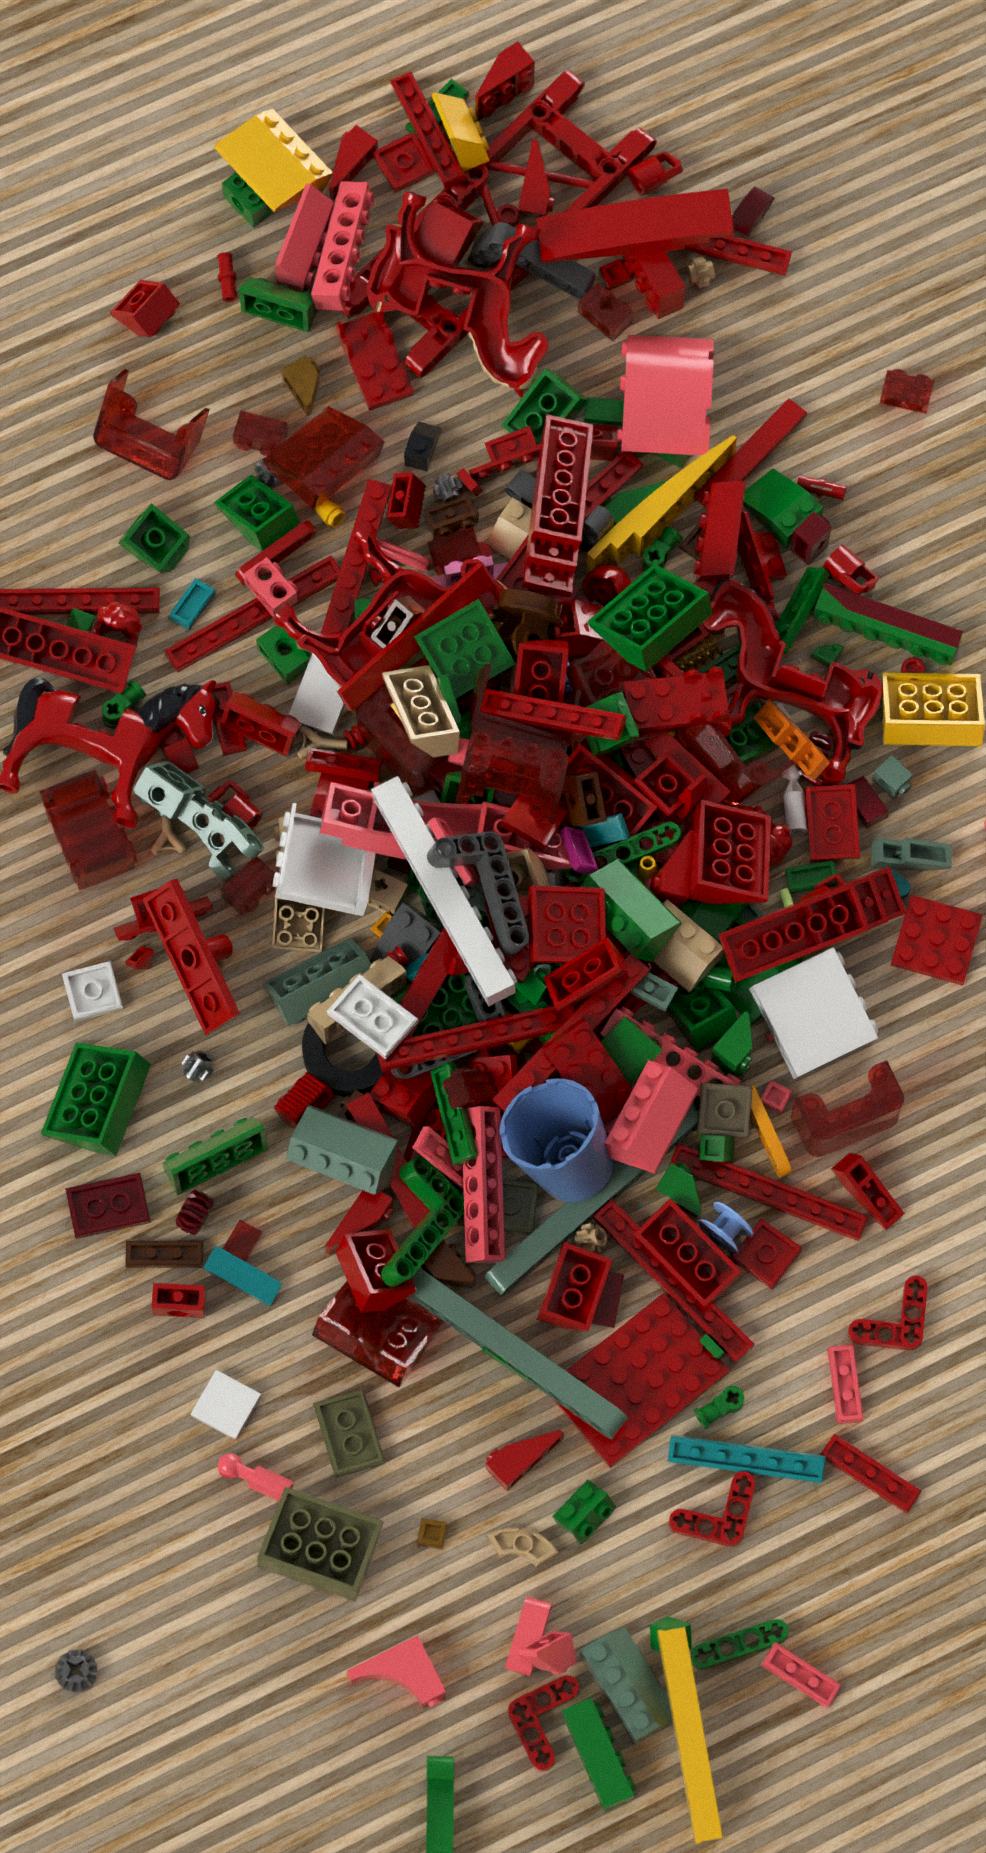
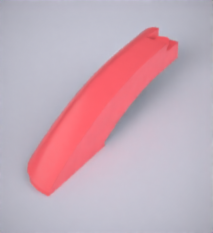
(357, 820)

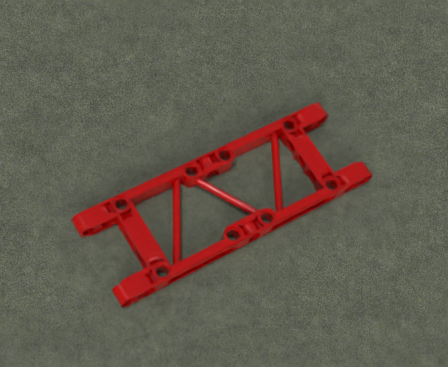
(566, 139)

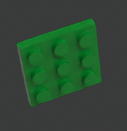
(463, 646)

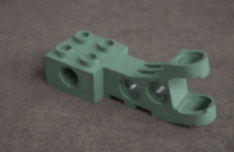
(182, 797)

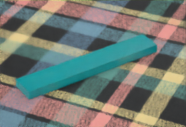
(746, 1458)

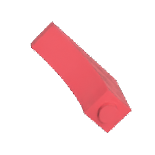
(407, 1666)

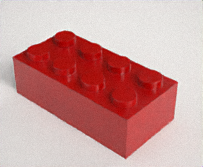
(657, 281)

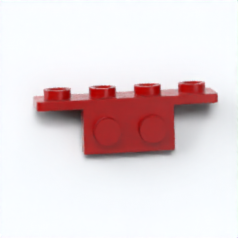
(508, 451)
(760, 558)
(144, 922)

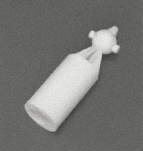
(795, 804)

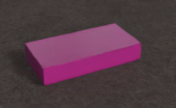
(579, 850)

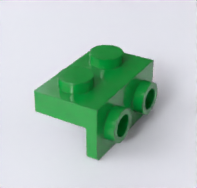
(585, 1511)

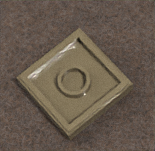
(724, 1110)

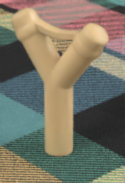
(318, 742)
(167, 834)

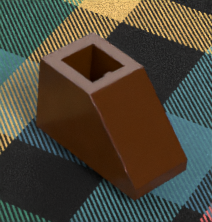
(447, 1267)

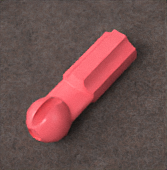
(258, 1479)

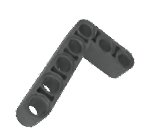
(563, 274)
(594, 526)
(491, 882)
(477, 1001)

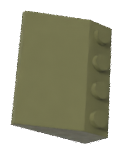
(319, 1544)

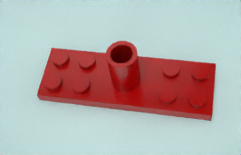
(193, 956)

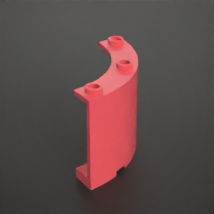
(666, 394)

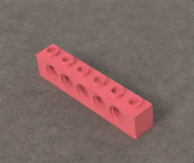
(342, 246)
(686, 1057)
(484, 1189)

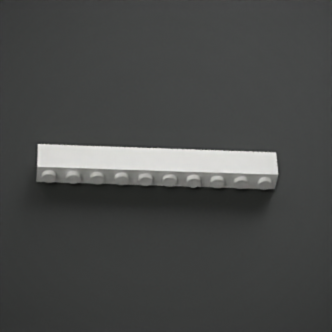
(444, 892)

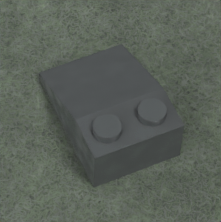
(409, 931)

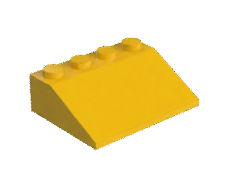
(273, 160)
(932, 709)

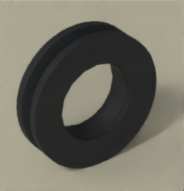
(339, 1081)

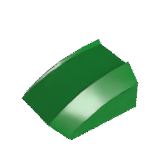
(156, 540)

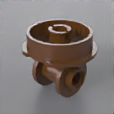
(525, 617)

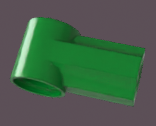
(718, 978)

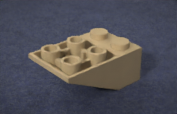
(298, 926)

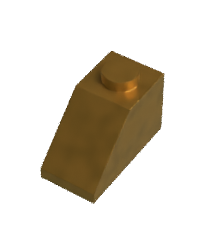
(302, 381)

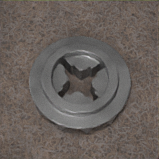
(75, 1682)

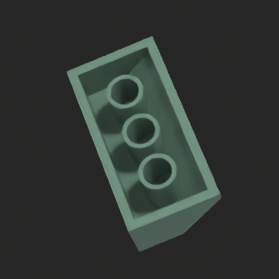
(315, 979)
(343, 1150)
(628, 1684)

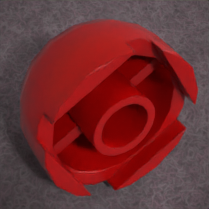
(605, 583)

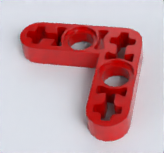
(898, 1329)
(719, 1524)
(533, 1711)

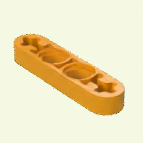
(768, 1136)

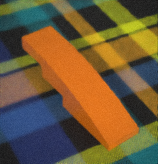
(791, 739)

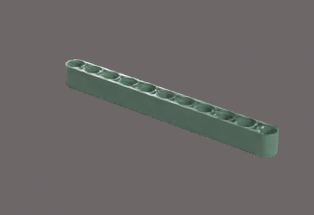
(569, 1218)
(543, 1372)

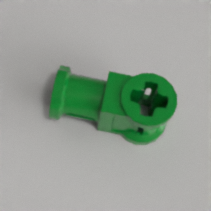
(660, 550)
(120, 703)
(720, 1407)

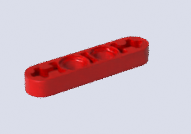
(281, 548)

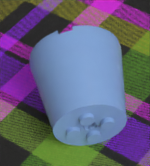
(558, 1139)

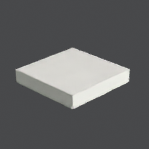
(92, 991)
(225, 1405)

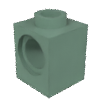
(893, 777)

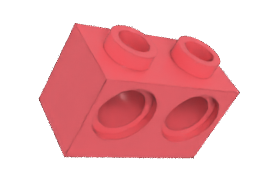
(266, 589)

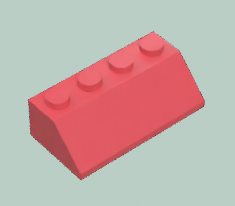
(304, 240)
(650, 1117)

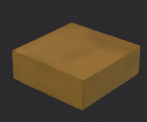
(432, 1533)

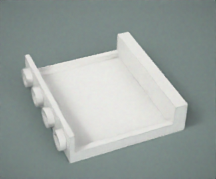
(321, 869)
(814, 1012)

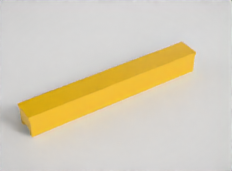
(689, 1735)

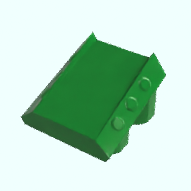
(617, 704)

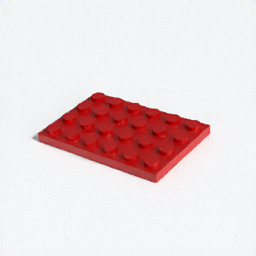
(648, 1372)

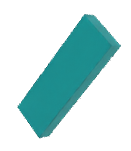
(242, 1275)

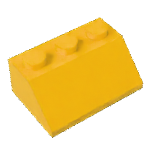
(462, 130)

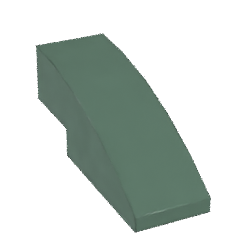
(910, 854)

